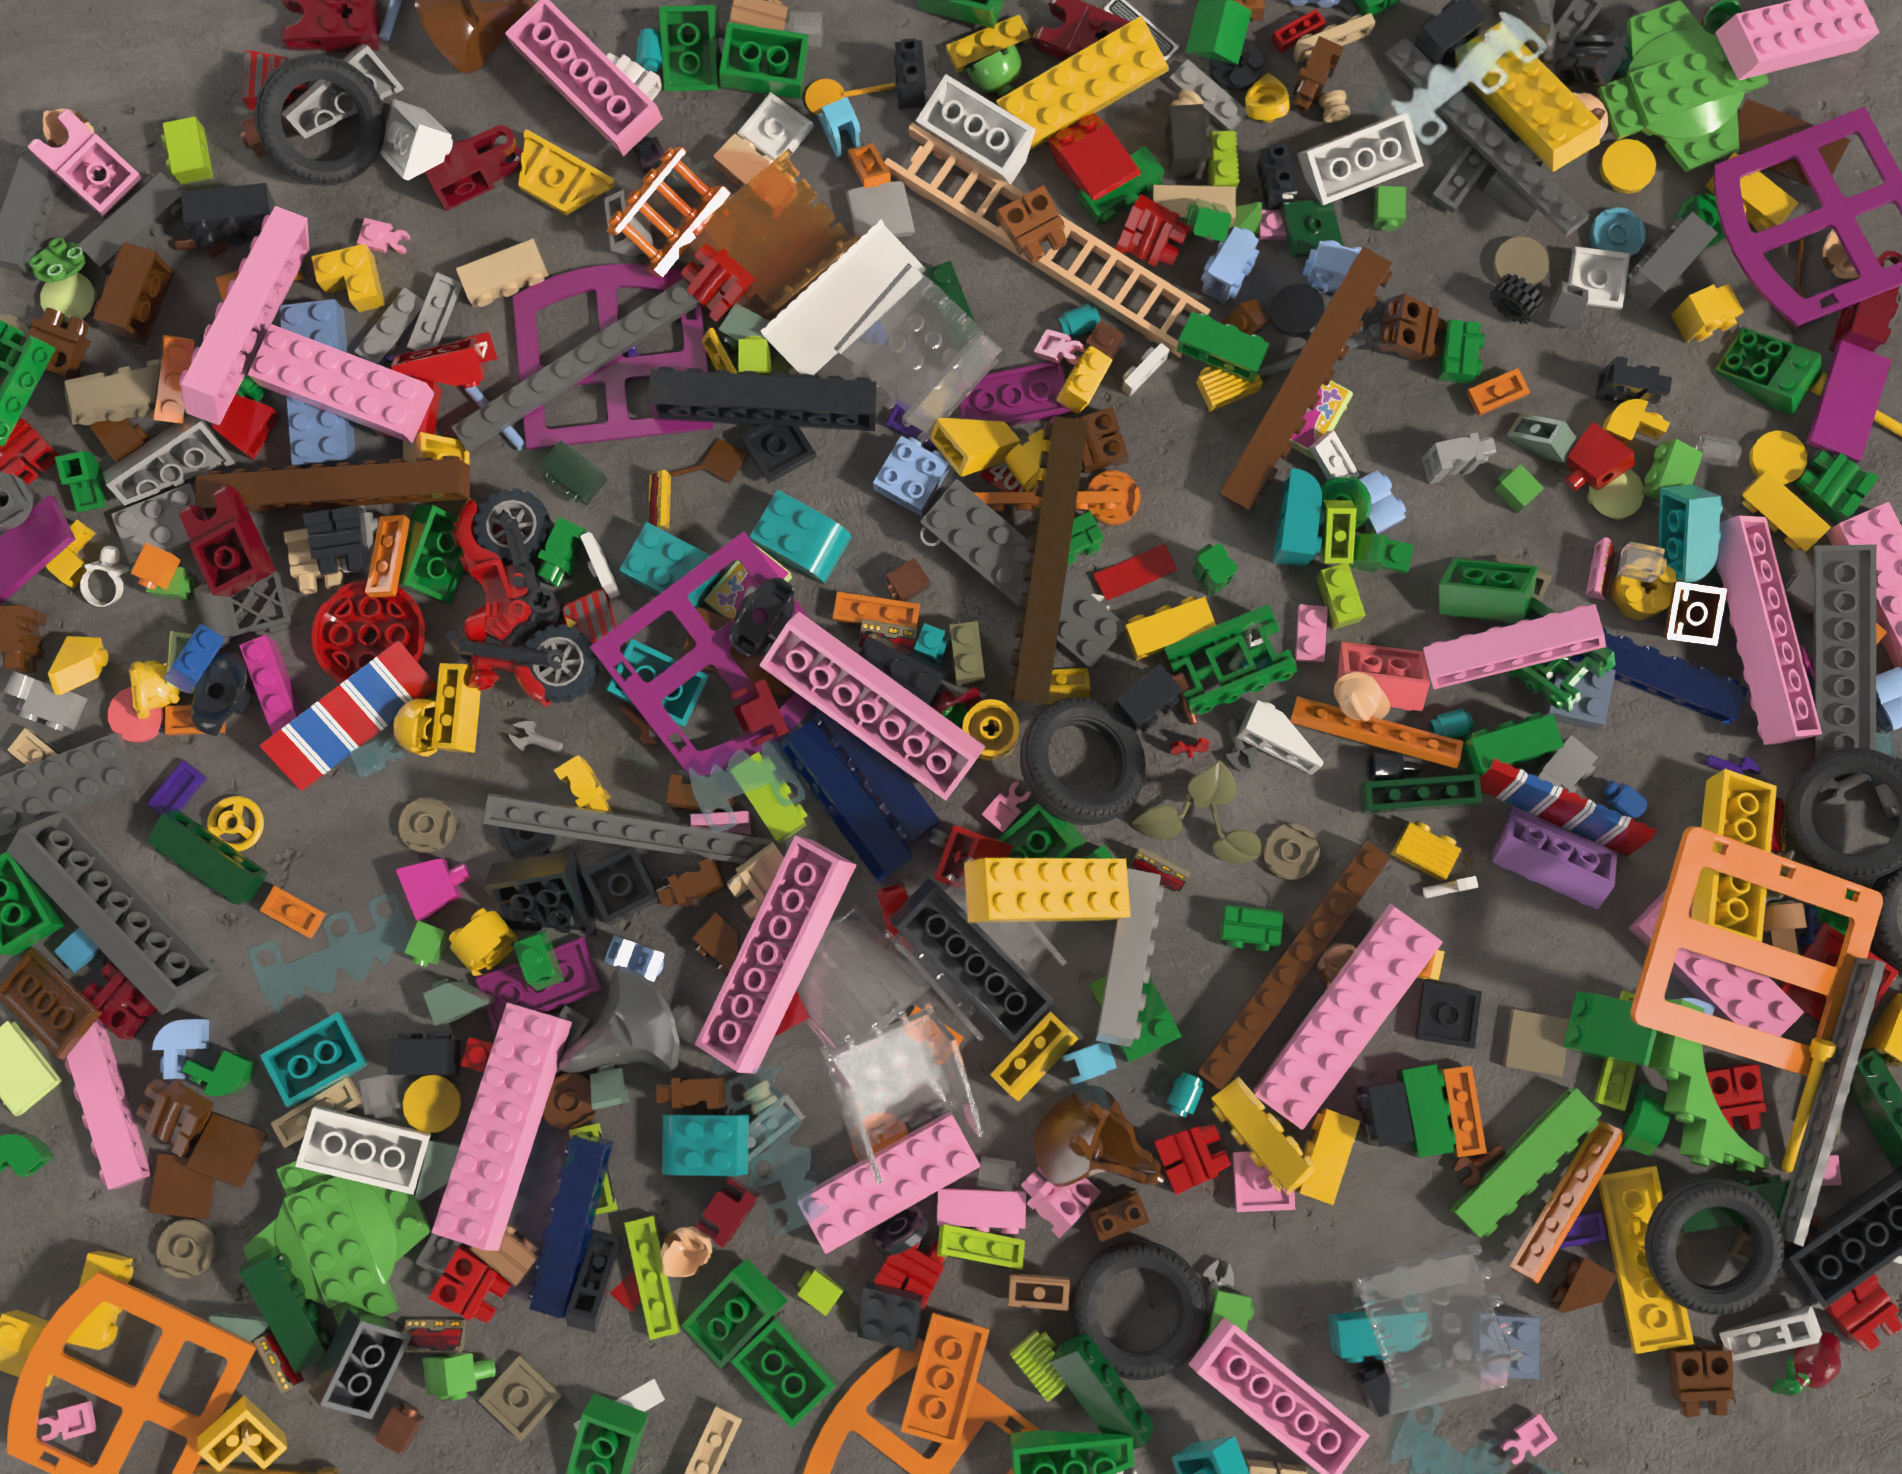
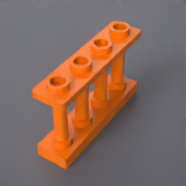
(677, 238)

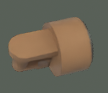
(1781, 921)

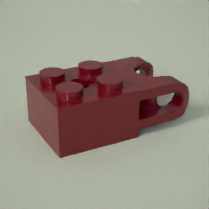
(333, 25)
(1081, 28)
(474, 167)
(1868, 321)
(227, 544)

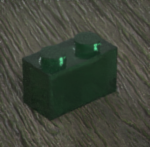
(573, 473)

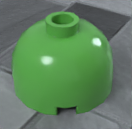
(997, 71)

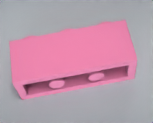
(982, 1209)

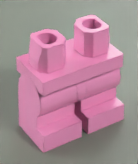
(1059, 1204)

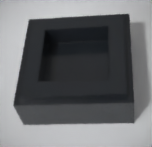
(649, 154)

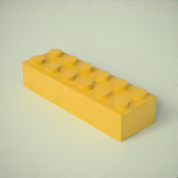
(1087, 81)
(1540, 109)
(1743, 812)
(1046, 889)

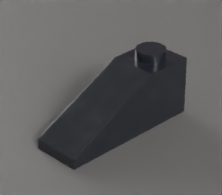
(593, 1282)

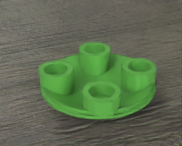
(58, 261)

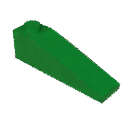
(1070, 1452)

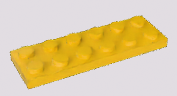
(1650, 1314)

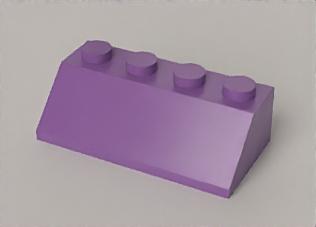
(1555, 858)

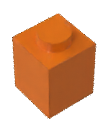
(155, 567)

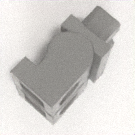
(1457, 455)

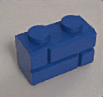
(194, 658)

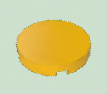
(1627, 166)
(1780, 455)
(432, 1104)

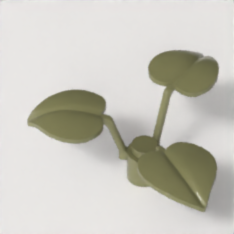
(1204, 790)

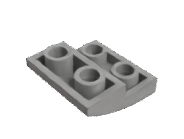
(882, 203)

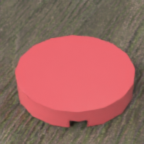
(124, 719)

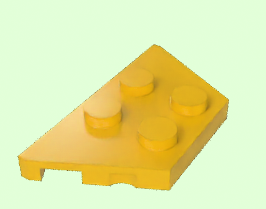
(558, 176)

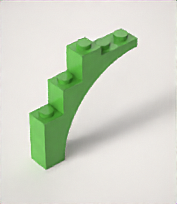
(1706, 1131)

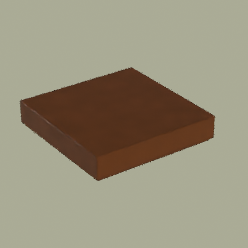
(227, 1151)
(179, 1190)

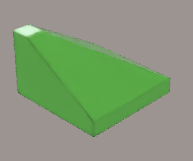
(1249, 217)

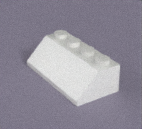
(977, 128)
(413, 140)
(1361, 158)
(363, 1149)

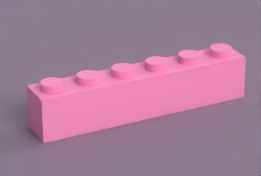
(1514, 646)
(107, 1109)

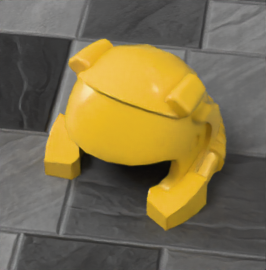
(150, 687)

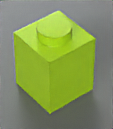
(819, 1290)

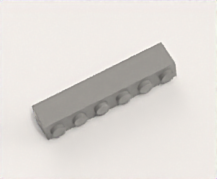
(1128, 961)

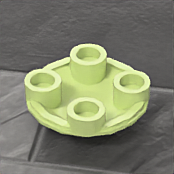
(70, 296)
(1619, 497)

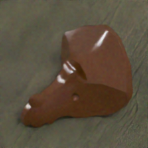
(469, 28)
(1088, 1137)

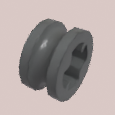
(938, 839)

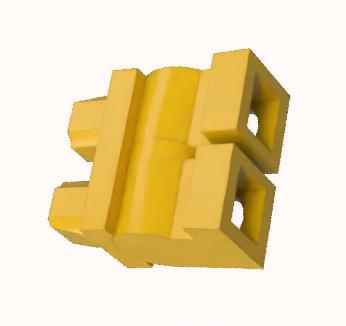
(584, 784)

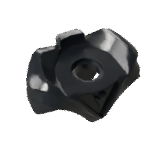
(777, 600)
(211, 713)

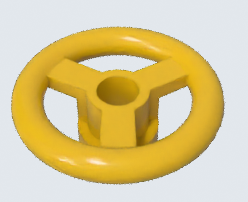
(226, 817)

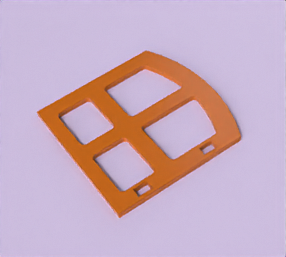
(137, 1401)
(851, 1415)

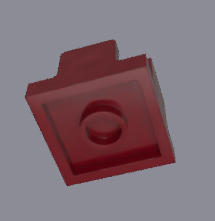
(758, 712)
(728, 1212)

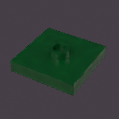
(1308, 224)

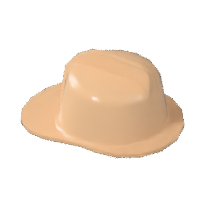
(1361, 697)

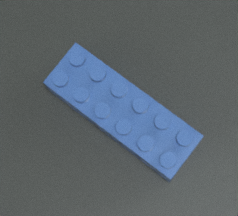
(313, 432)

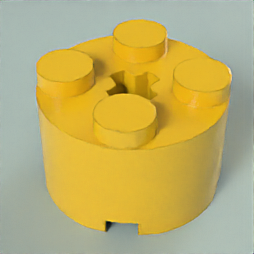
(1024, 461)
(1637, 604)
(1002, 719)
(483, 941)

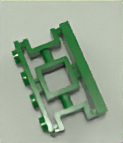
(25, 369)
(1225, 639)
(1537, 676)

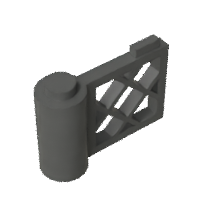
(220, 615)

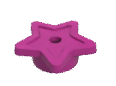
(1808, 663)

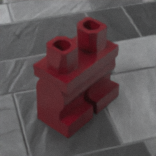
(120, 1003)

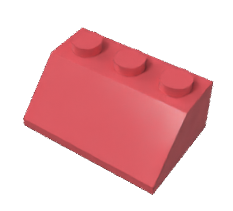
(1398, 671)

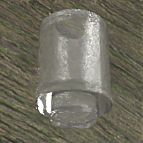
(1718, 449)

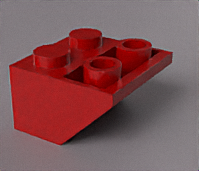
(966, 843)

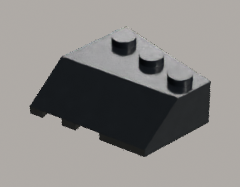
(542, 893)

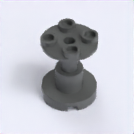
(16, 501)

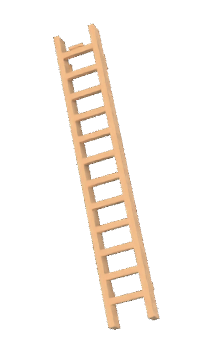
(1067, 278)

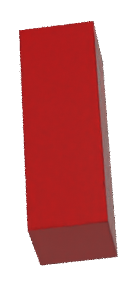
(1290, 34)

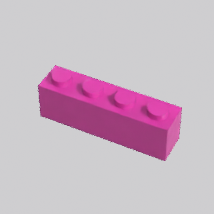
(271, 682)

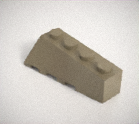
(112, 397)

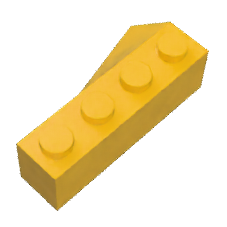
(1262, 1136)

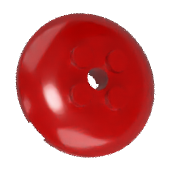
(350, 615)

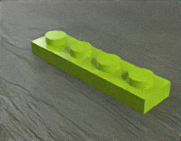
(1616, 1077)
(652, 1283)

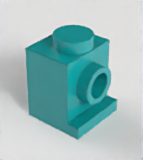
(932, 644)

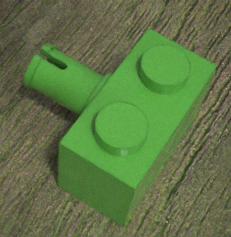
(454, 1374)

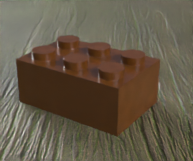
(133, 293)

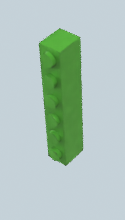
(1526, 1162)

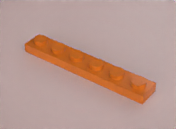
(1025, 500)
(1378, 732)
(1567, 1201)

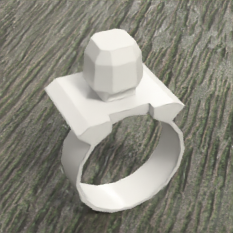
(108, 562)

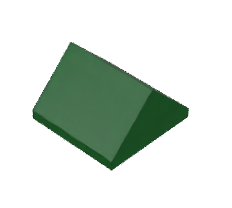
(1218, 30)

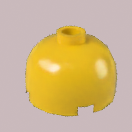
(415, 726)

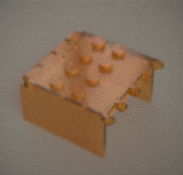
(777, 233)

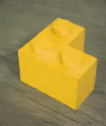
(351, 270)
(1706, 312)
(239, 1430)

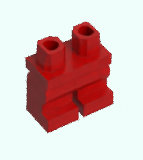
(1149, 232)
(719, 282)
(25, 447)
(1738, 1093)
(1195, 1160)
(915, 1264)
(467, 1286)
(1864, 1311)

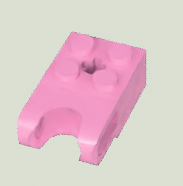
(82, 158)

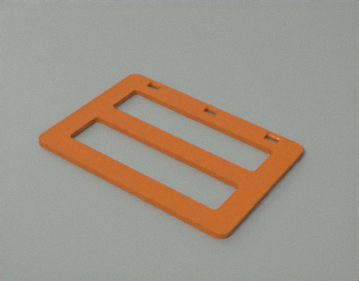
(1678, 930)

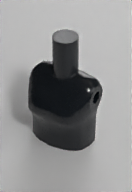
(1388, 766)

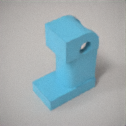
(839, 117)
(1091, 1061)

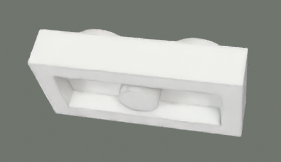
(1151, 361)
(1332, 456)

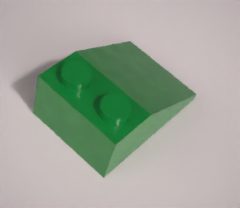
(690, 47)
(1042, 836)
(1157, 1023)
(1605, 1030)
(734, 1312)
(607, 1438)

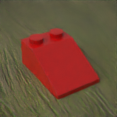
(1092, 157)
(448, 363)

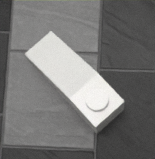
(1276, 735)
(1773, 1333)

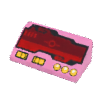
(1601, 569)

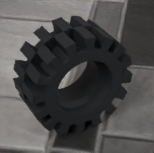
(1516, 298)

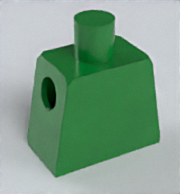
(538, 960)

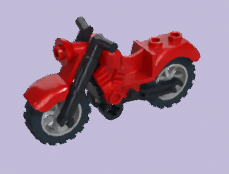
(516, 603)

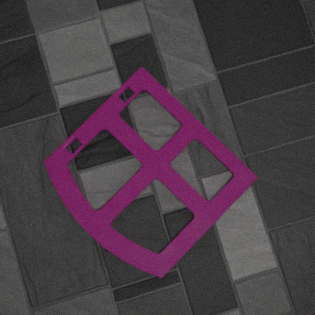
(1835, 213)
(605, 282)
(709, 649)

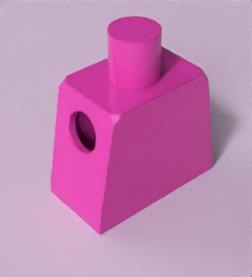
(432, 886)

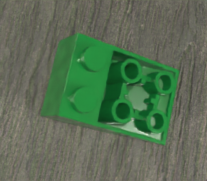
(1770, 369)

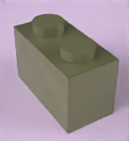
(967, 653)

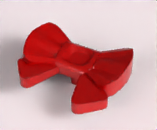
(1201, 745)

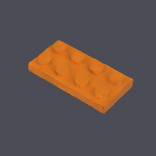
(945, 1379)

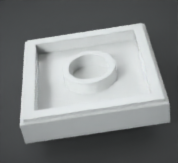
(775, 127)
(1601, 274)
(599, 565)

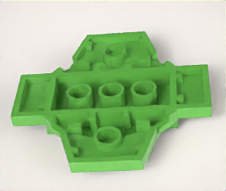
(1678, 88)
(343, 1238)

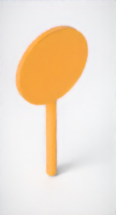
(828, 91)

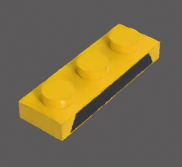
(980, 45)

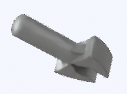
(534, 738)
(1209, 1272)

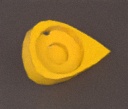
(1267, 99)

